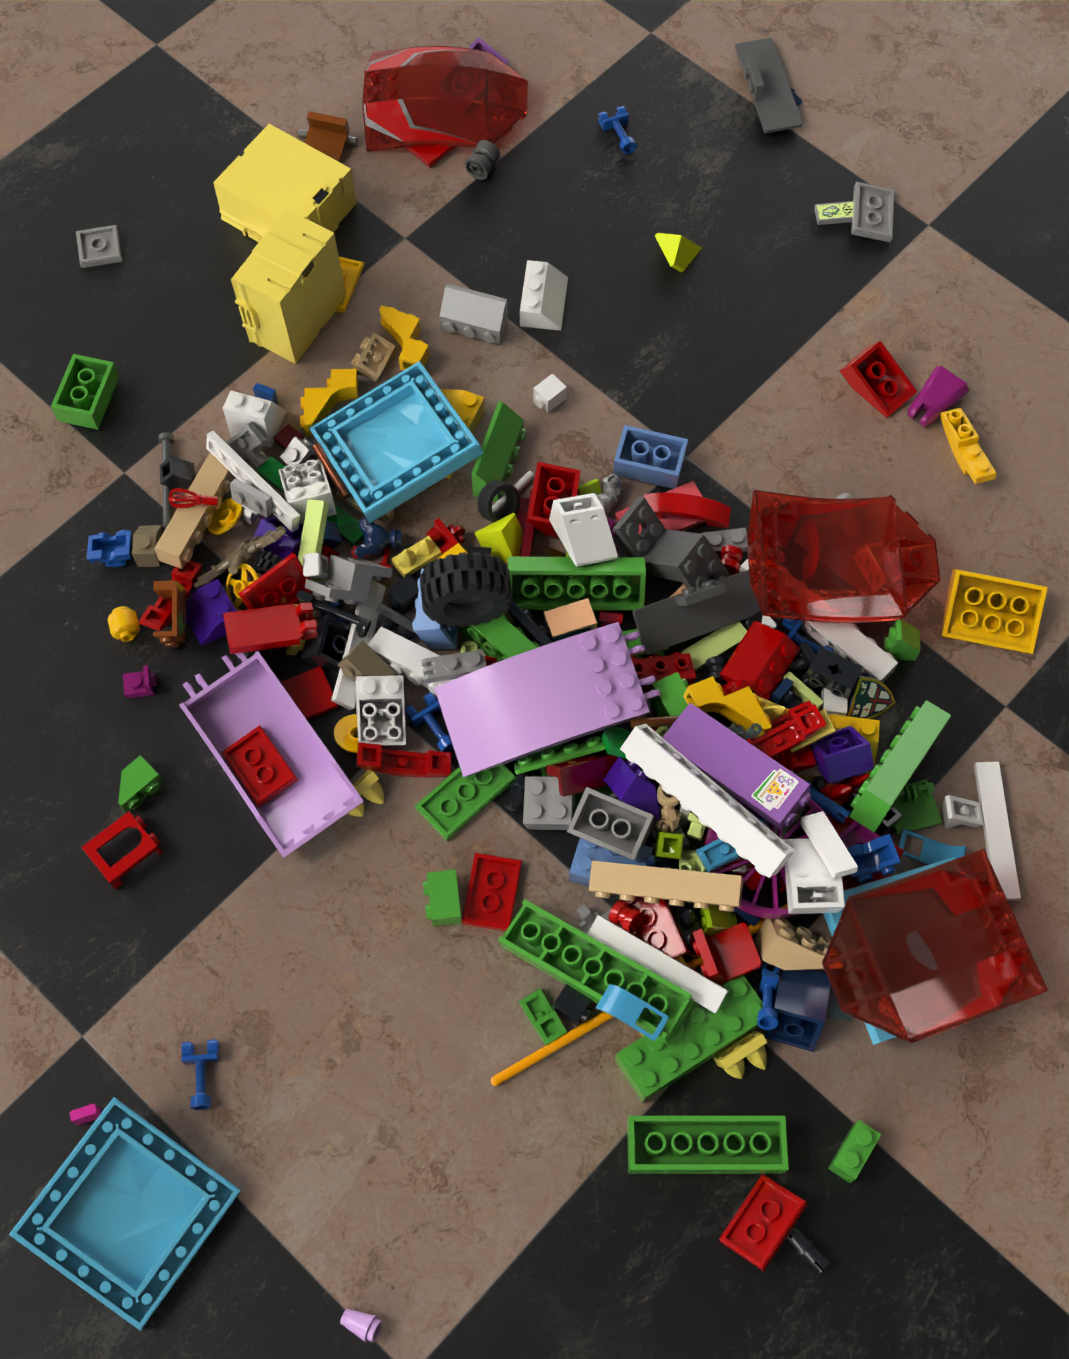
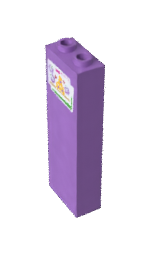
(739, 767)

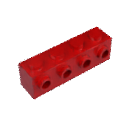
(664, 666)

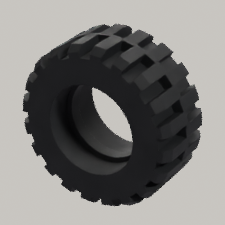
(466, 589)

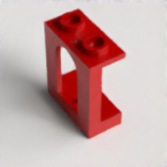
(147, 846)

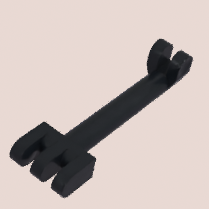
(363, 624)

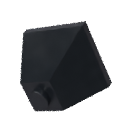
(329, 646)

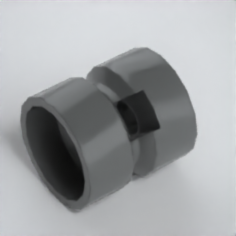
(482, 159)

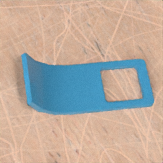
(932, 850)
(628, 1009)

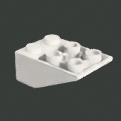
(306, 483)
(583, 529)
(380, 710)
(809, 881)

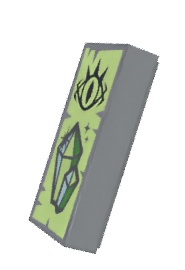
(834, 212)

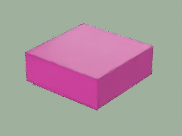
(85, 1114)

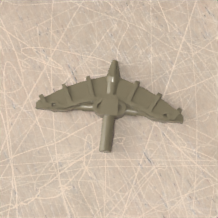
(240, 555)

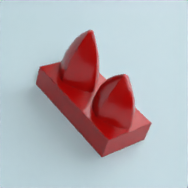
(842, 791)

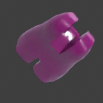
(937, 395)

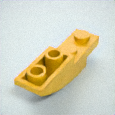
(965, 446)

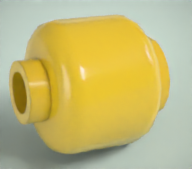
(123, 623)

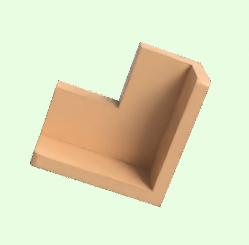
(570, 618)

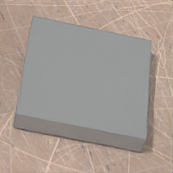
(98, 246)

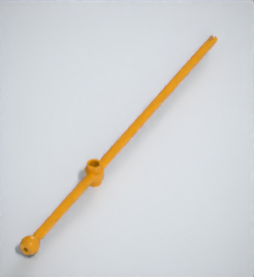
(581, 1029)

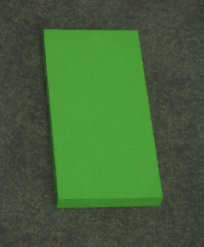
(462, 798)

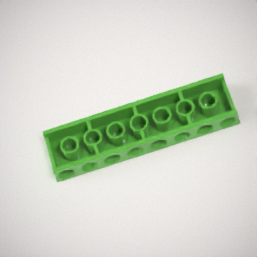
(592, 967)

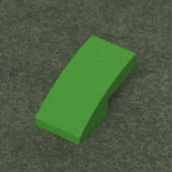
(542, 1016)

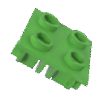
(917, 807)

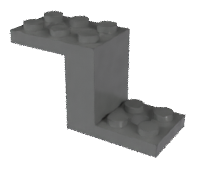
(668, 553)

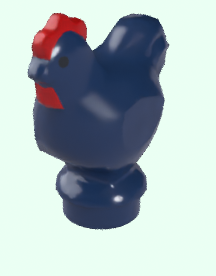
(375, 540)

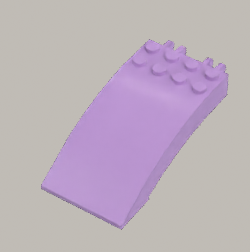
(255, 697)
(543, 698)

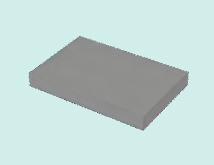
(873, 212)

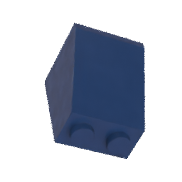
(801, 1008)

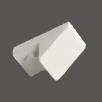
(961, 811)

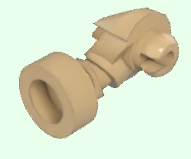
(668, 814)

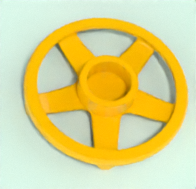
(241, 584)

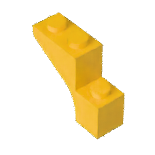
(405, 330)
(320, 401)
(739, 707)

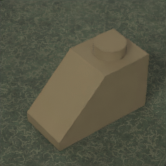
(144, 543)
(364, 662)

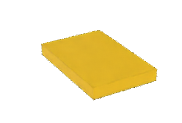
(351, 273)

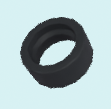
(488, 494)

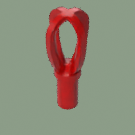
(196, 499)

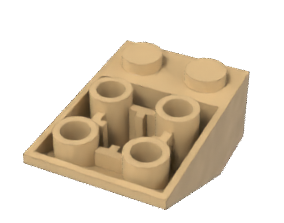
(790, 946)

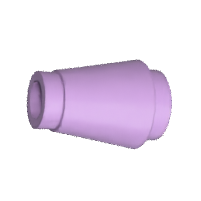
(362, 1324)

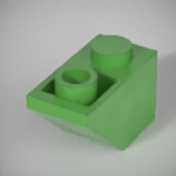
(903, 641)
(137, 783)

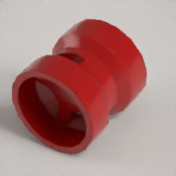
(730, 558)
(625, 916)

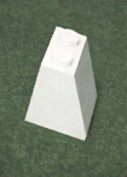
(244, 409)

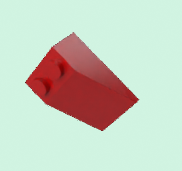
(878, 379)

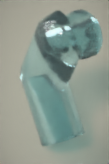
(752, 732)

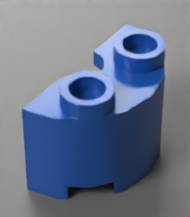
(110, 549)
(874, 858)

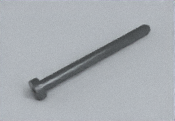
(166, 440)

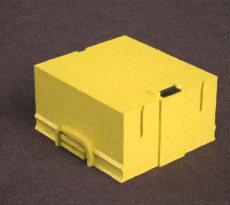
(281, 175)
(289, 286)

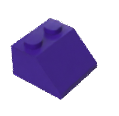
(285, 545)
(206, 612)
(842, 755)
(633, 786)

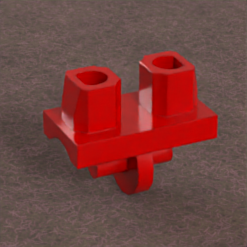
(448, 535)

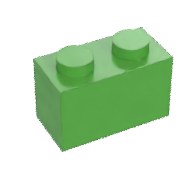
(443, 898)
(854, 1151)

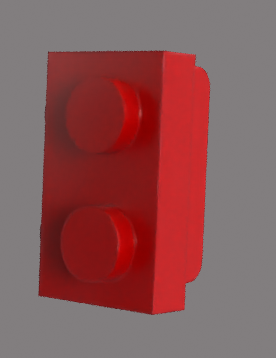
(727, 953)

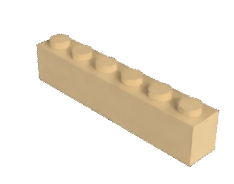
(189, 523)
(666, 884)

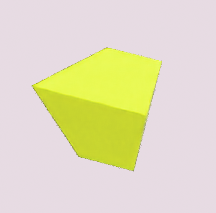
(678, 250)
(503, 537)

